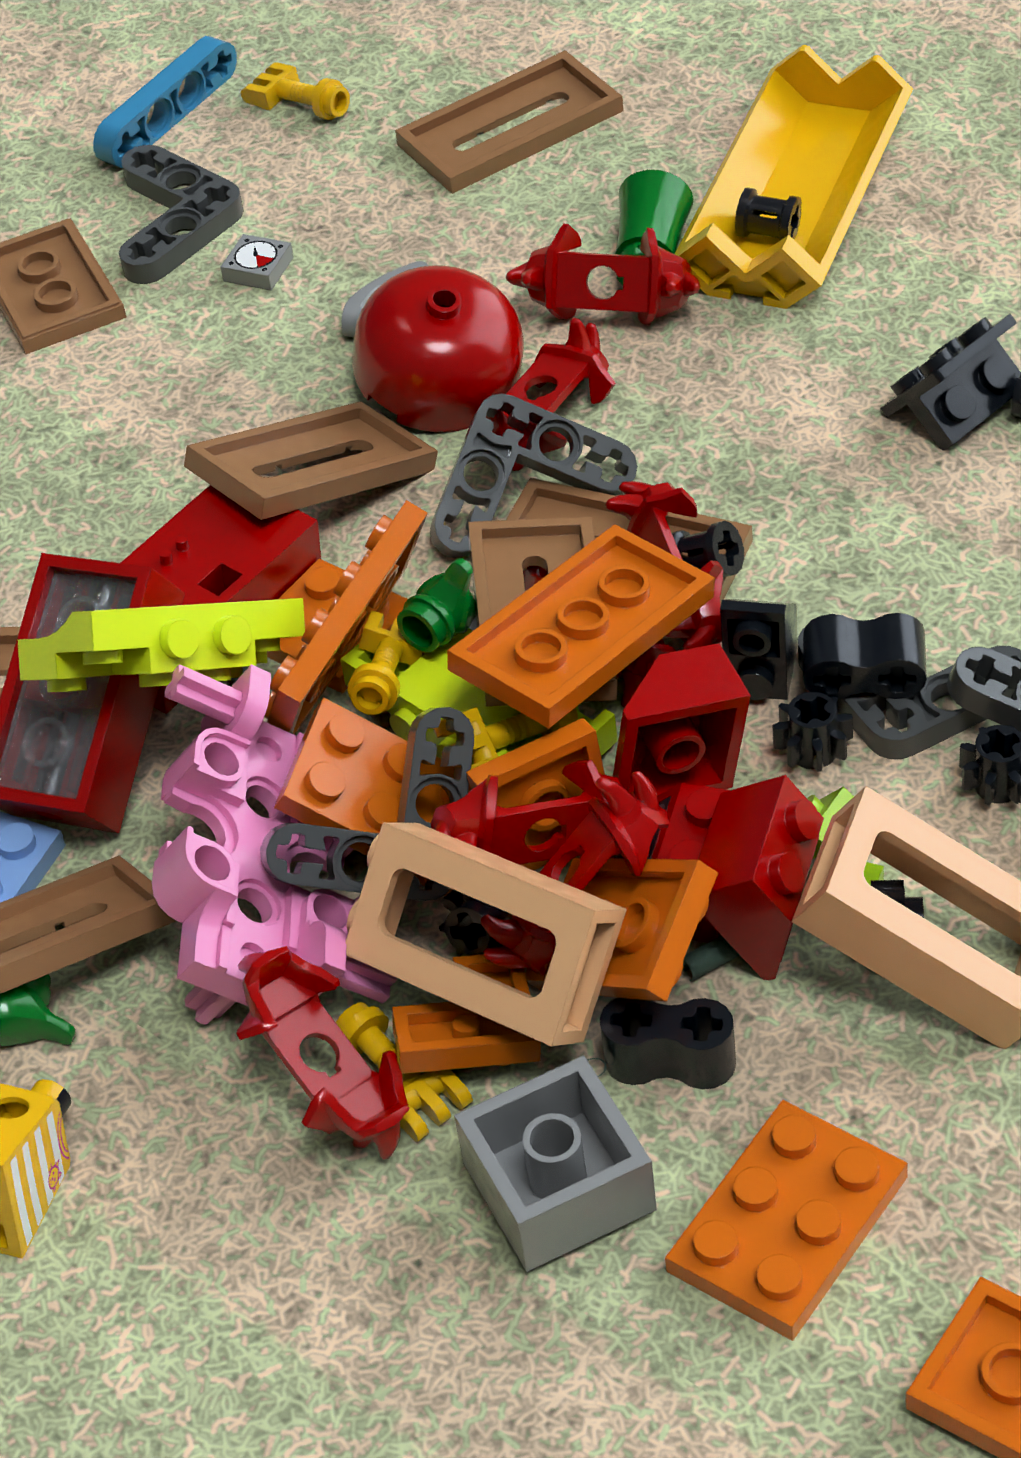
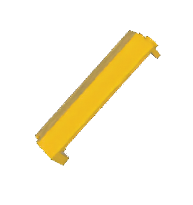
(804, 140)

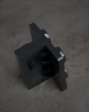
(959, 383)

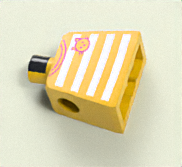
(31, 1159)

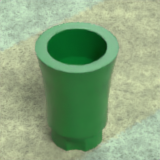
(656, 202)

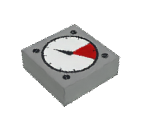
(257, 262)

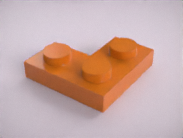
(453, 1037)

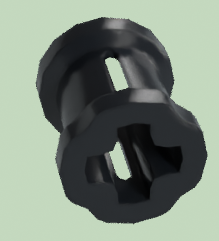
(753, 205)
(706, 546)

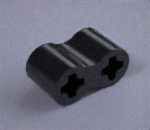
(864, 656)
(668, 1041)

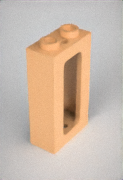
(581, 924)
(897, 941)

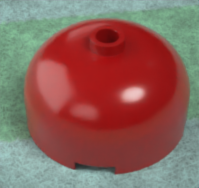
(436, 346)

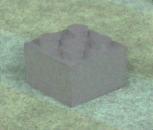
(556, 1162)

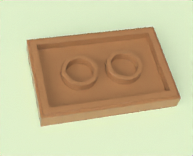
(54, 287)

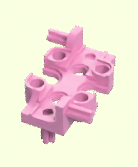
(202, 879)

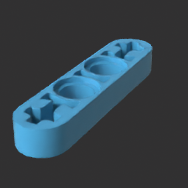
(205, 69)

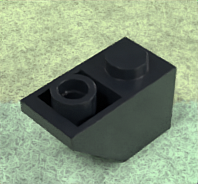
(761, 644)

